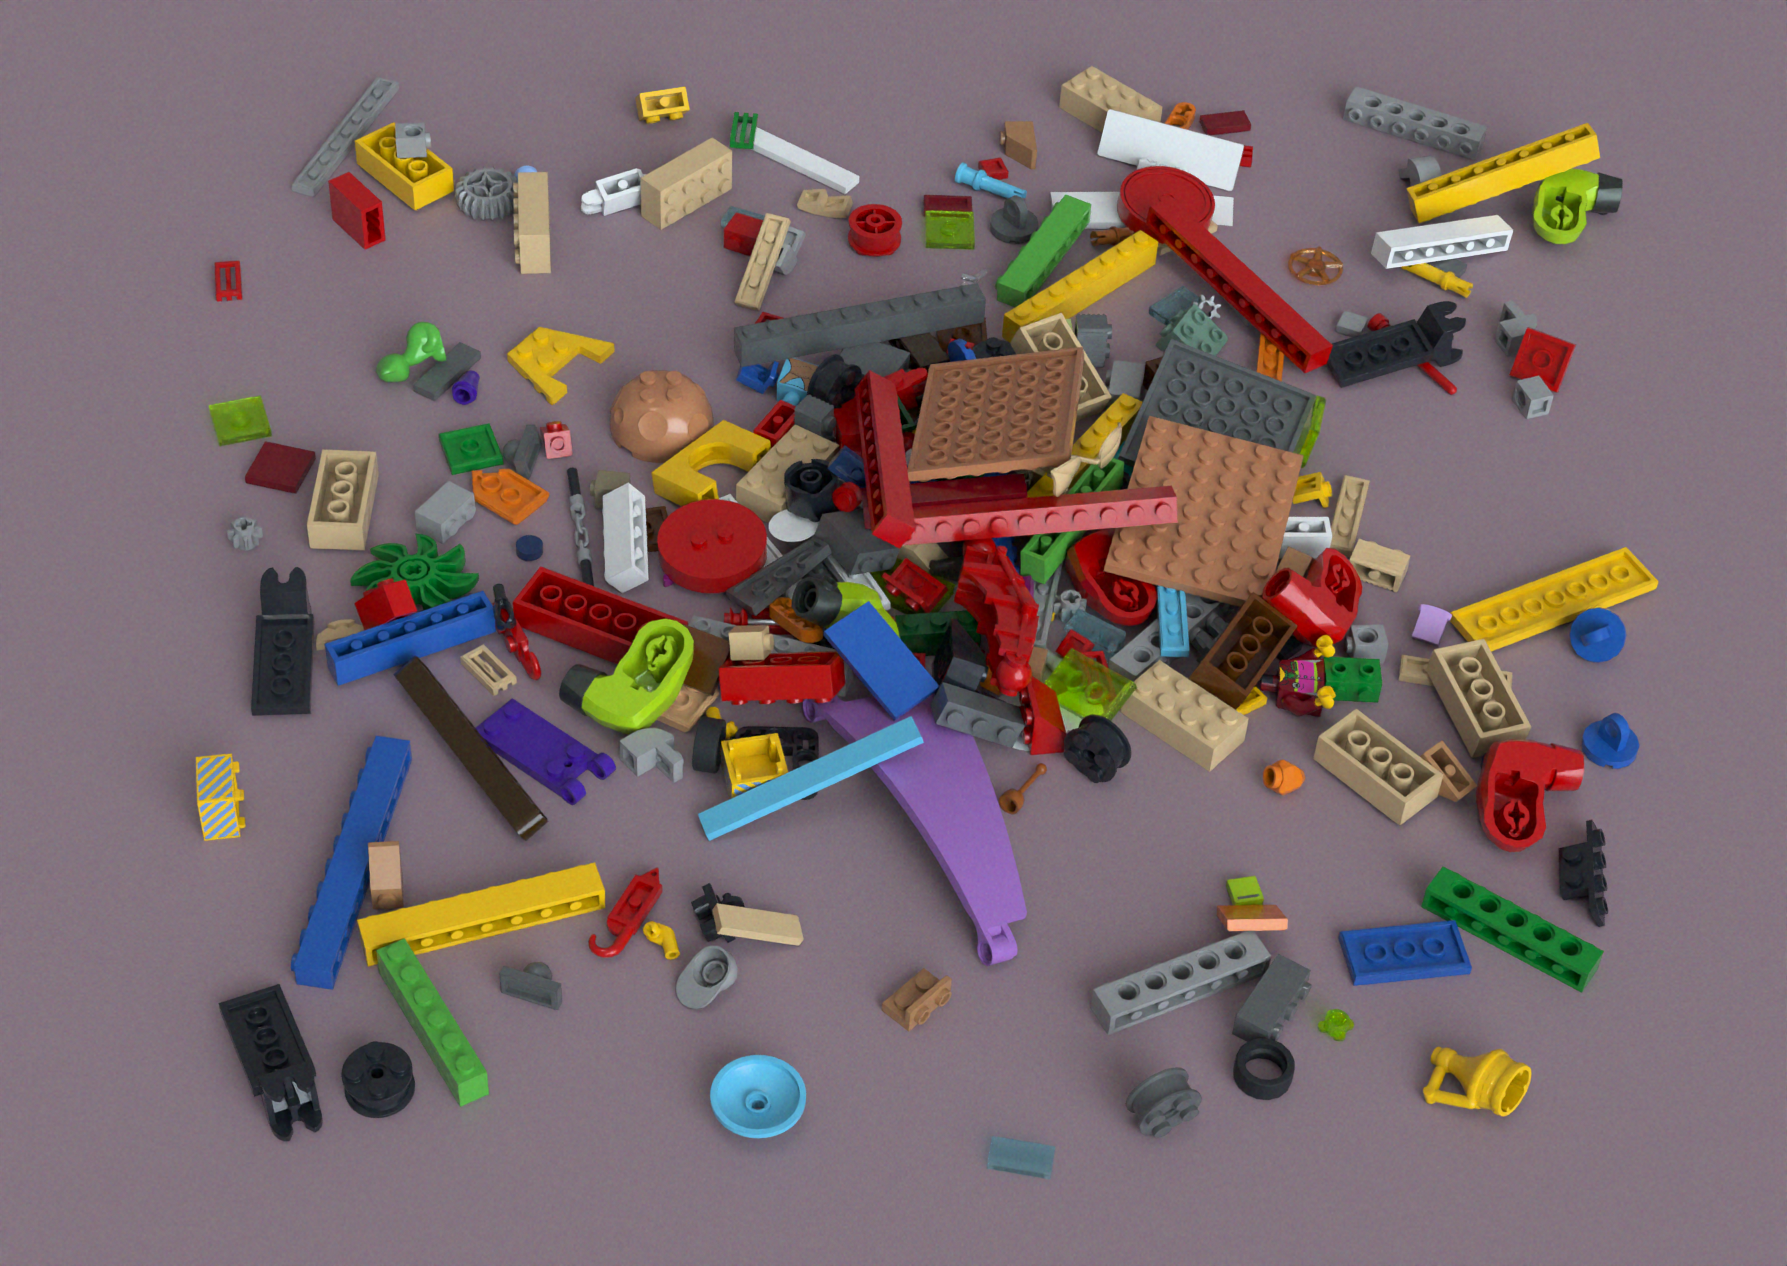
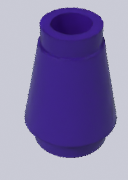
(466, 388)

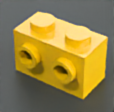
(662, 103)

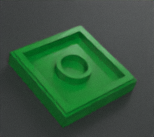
(470, 449)

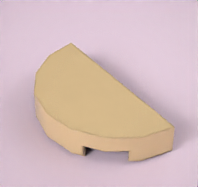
(337, 630)

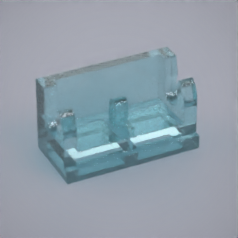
(1102, 634)

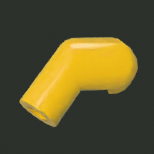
(731, 729)
(664, 937)

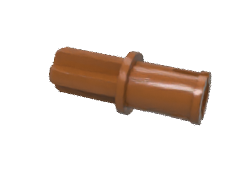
(1111, 236)

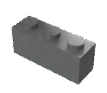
(977, 715)
(1273, 1000)

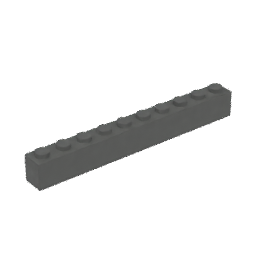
(859, 325)

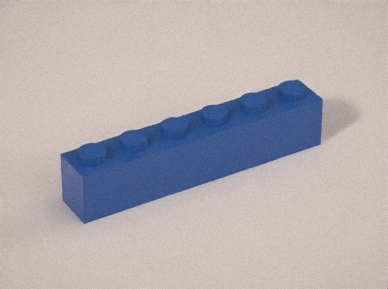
(410, 636)

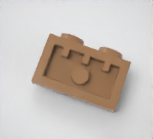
(917, 999)

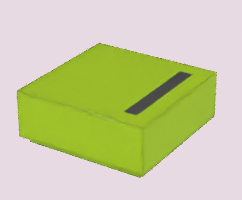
(1245, 891)

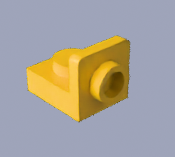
(1312, 487)

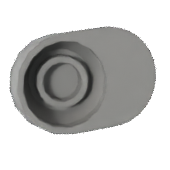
(705, 976)

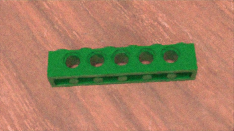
(1512, 929)

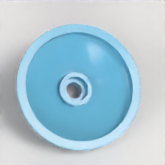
(759, 1083)

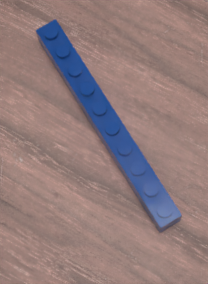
(348, 871)

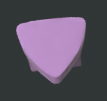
(1431, 624)

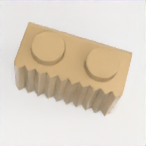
(1379, 564)

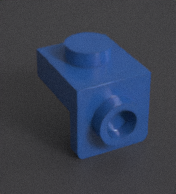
(758, 377)

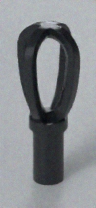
(502, 602)

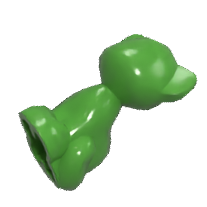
(422, 342)

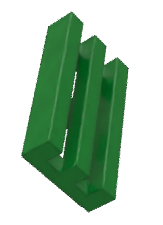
(744, 120)

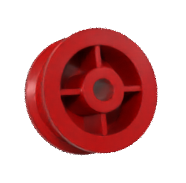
(874, 230)

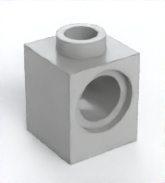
(412, 140)
(1532, 397)
(1367, 642)

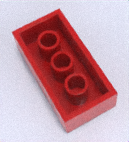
(783, 677)

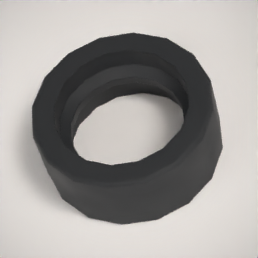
(707, 744)
(1263, 1088)

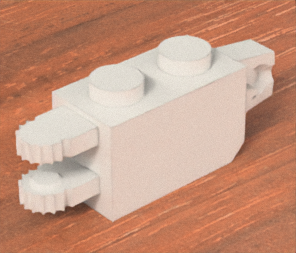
(614, 193)

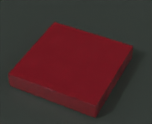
(280, 467)

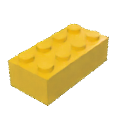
(411, 179)

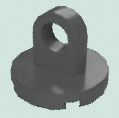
(1013, 221)

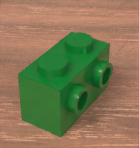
(1357, 681)

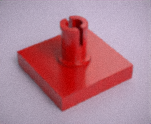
(1543, 357)

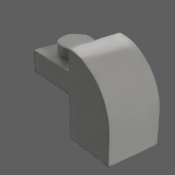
(1420, 169)
(787, 258)
(1513, 327)
(649, 749)

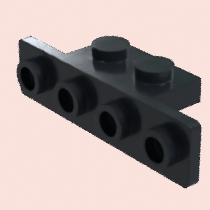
(1582, 872)

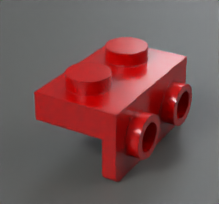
(915, 586)

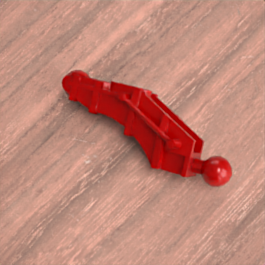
(1004, 612)

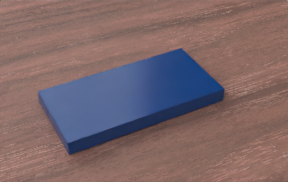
(881, 660)
(1404, 952)

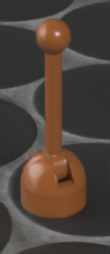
(1013, 796)

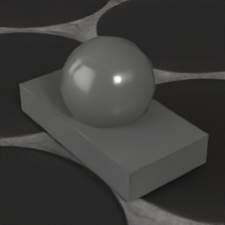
(524, 452)
(532, 985)

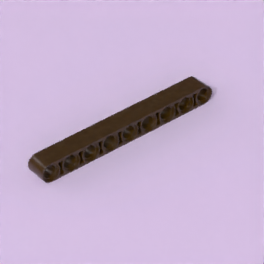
(471, 748)

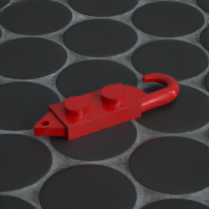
(518, 644)
(630, 912)

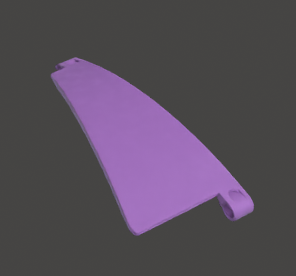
(953, 808)

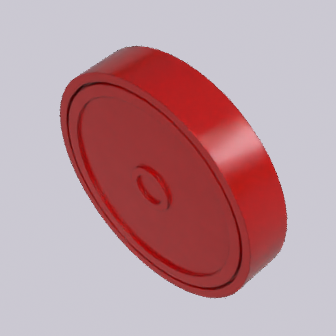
(1157, 184)
(711, 545)

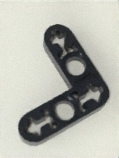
(792, 744)

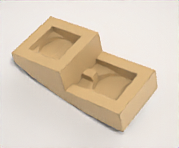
(818, 203)

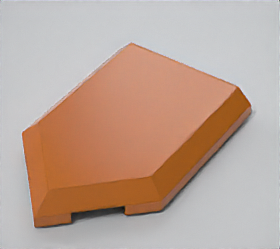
(508, 494)

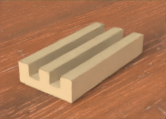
(483, 671)

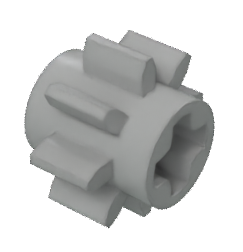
(1212, 313)
(245, 533)
(1067, 605)

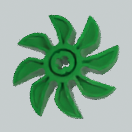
(429, 577)

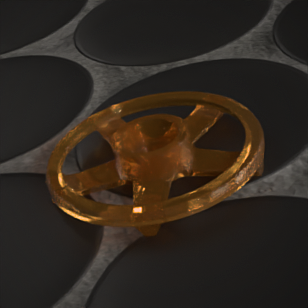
(1315, 267)

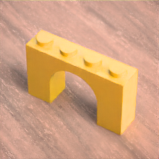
(724, 443)

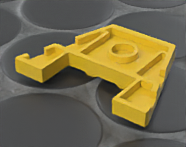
(549, 351)

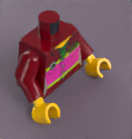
(1301, 681)

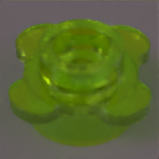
(1338, 1018)

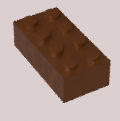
(1243, 651)

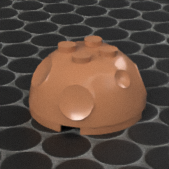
(659, 415)

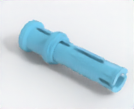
(980, 180)

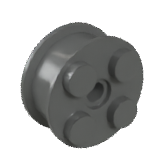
(1164, 1101)

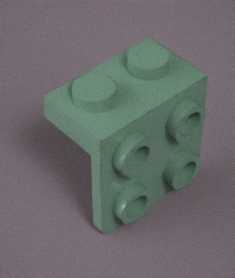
(1193, 329)

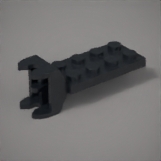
(1398, 346)
(283, 647)
(274, 1059)

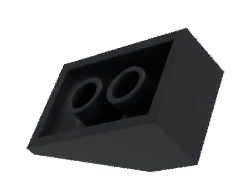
(959, 660)

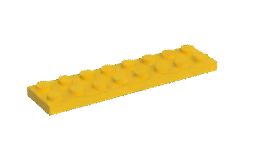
(1554, 599)

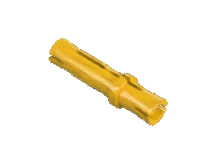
(1446, 280)

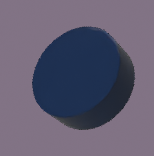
(529, 548)

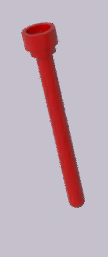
(1380, 321)

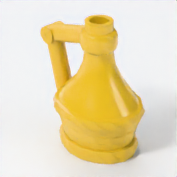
(1488, 1080)

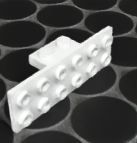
(1159, 144)

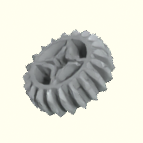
(486, 193)

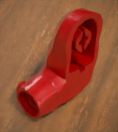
(1111, 595)
(1321, 602)
(1514, 786)

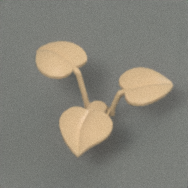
(1063, 474)

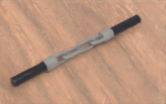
(577, 506)

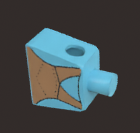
(794, 380)

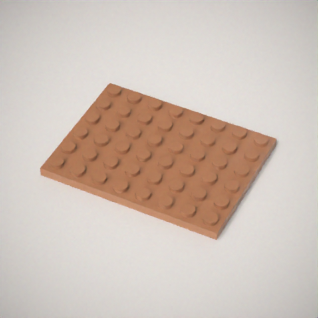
(997, 415)
(1228, 513)

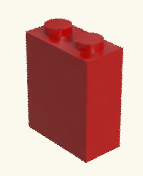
(357, 210)

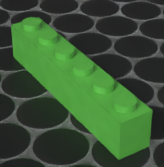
(1043, 251)
(1047, 551)
(432, 1022)

